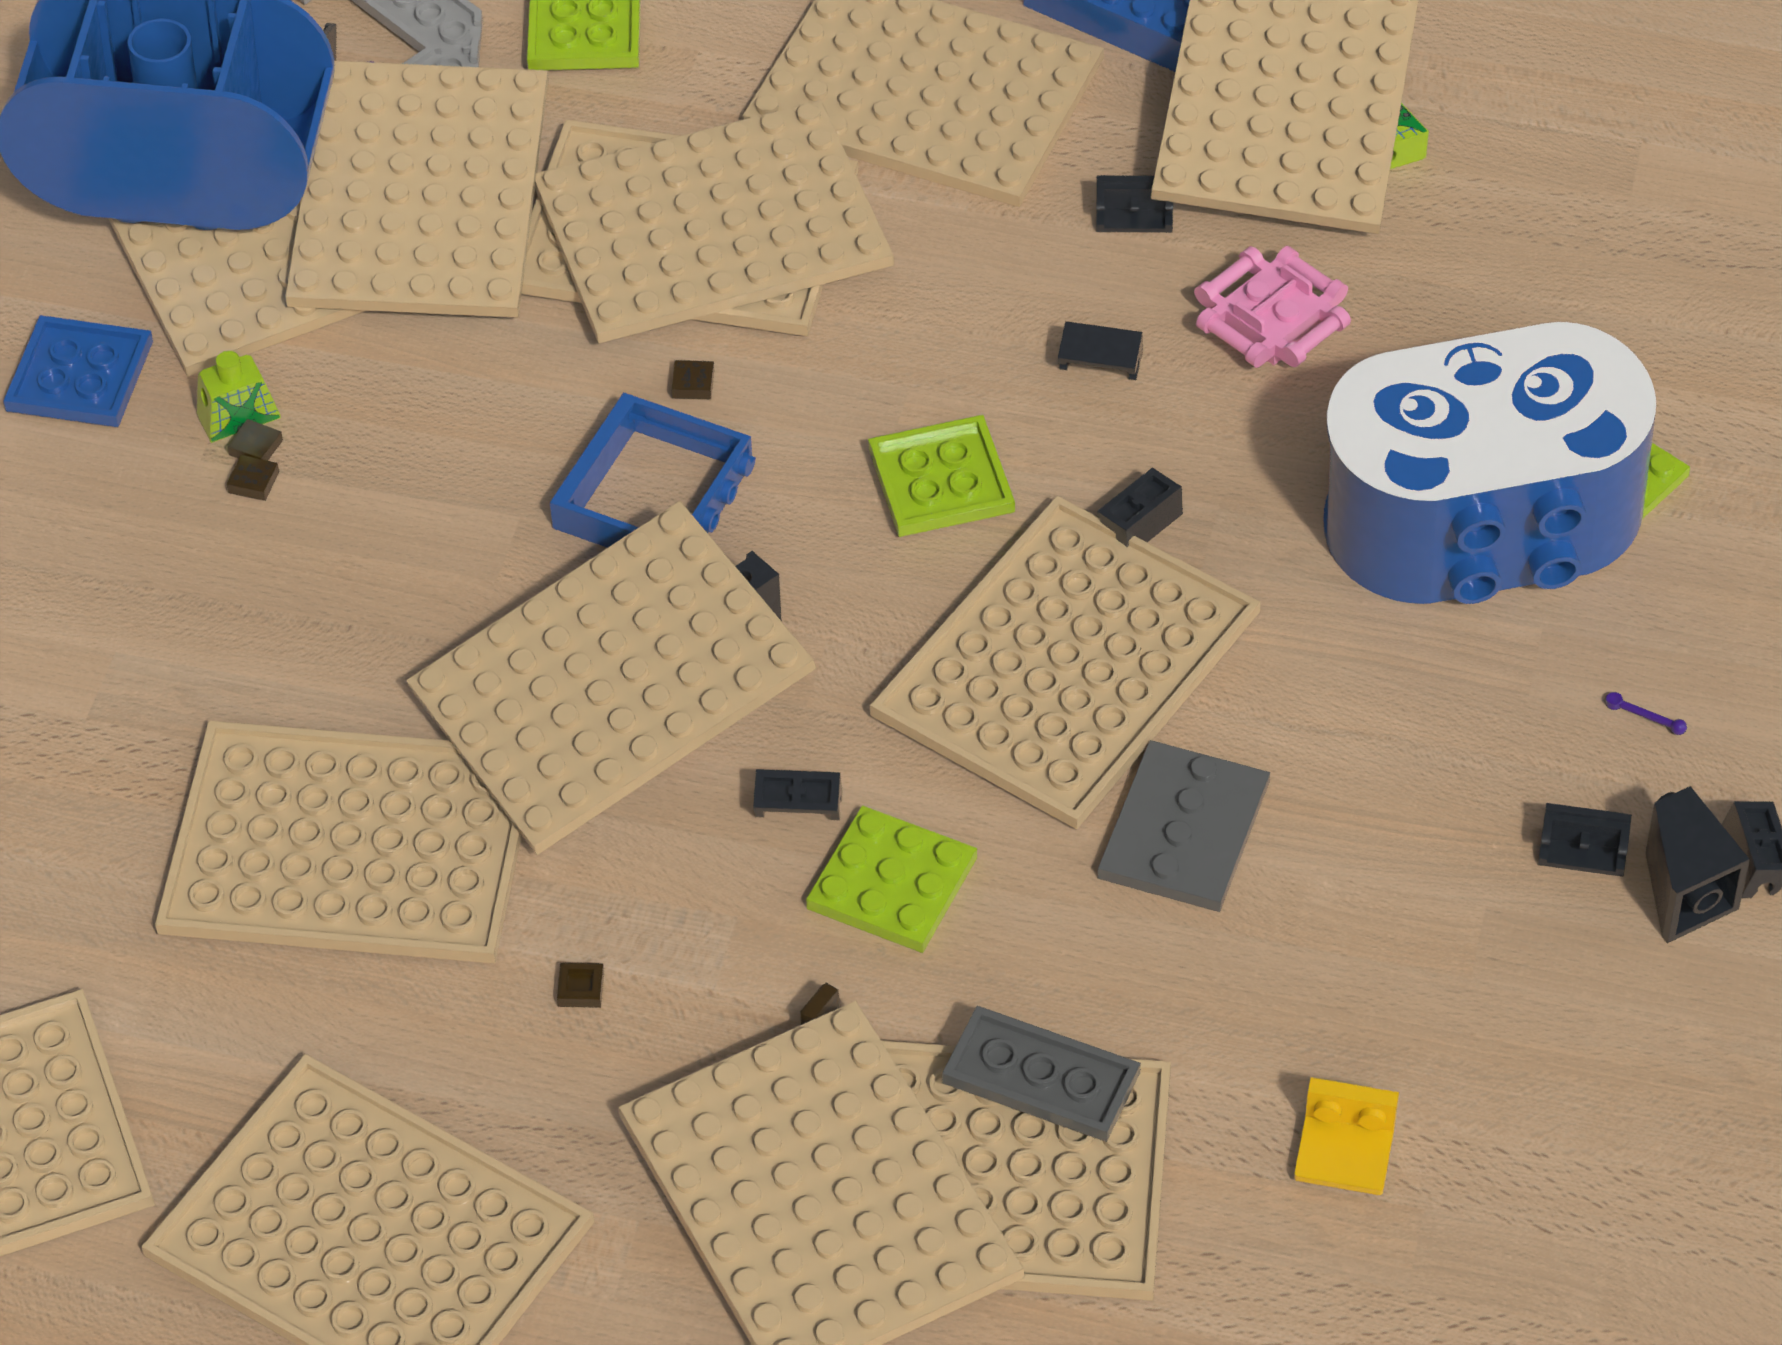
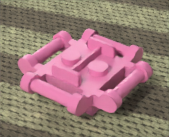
(1273, 311)

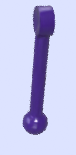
(1615, 701)

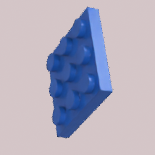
(78, 371)

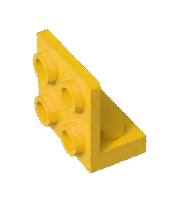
(1347, 1136)

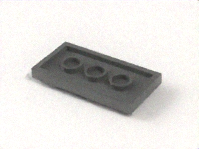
(1041, 1073)

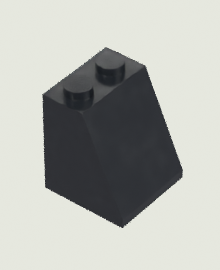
(1692, 865)

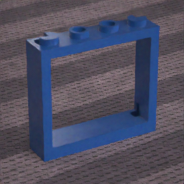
(662, 423)

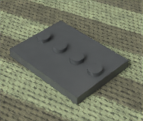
(1184, 825)

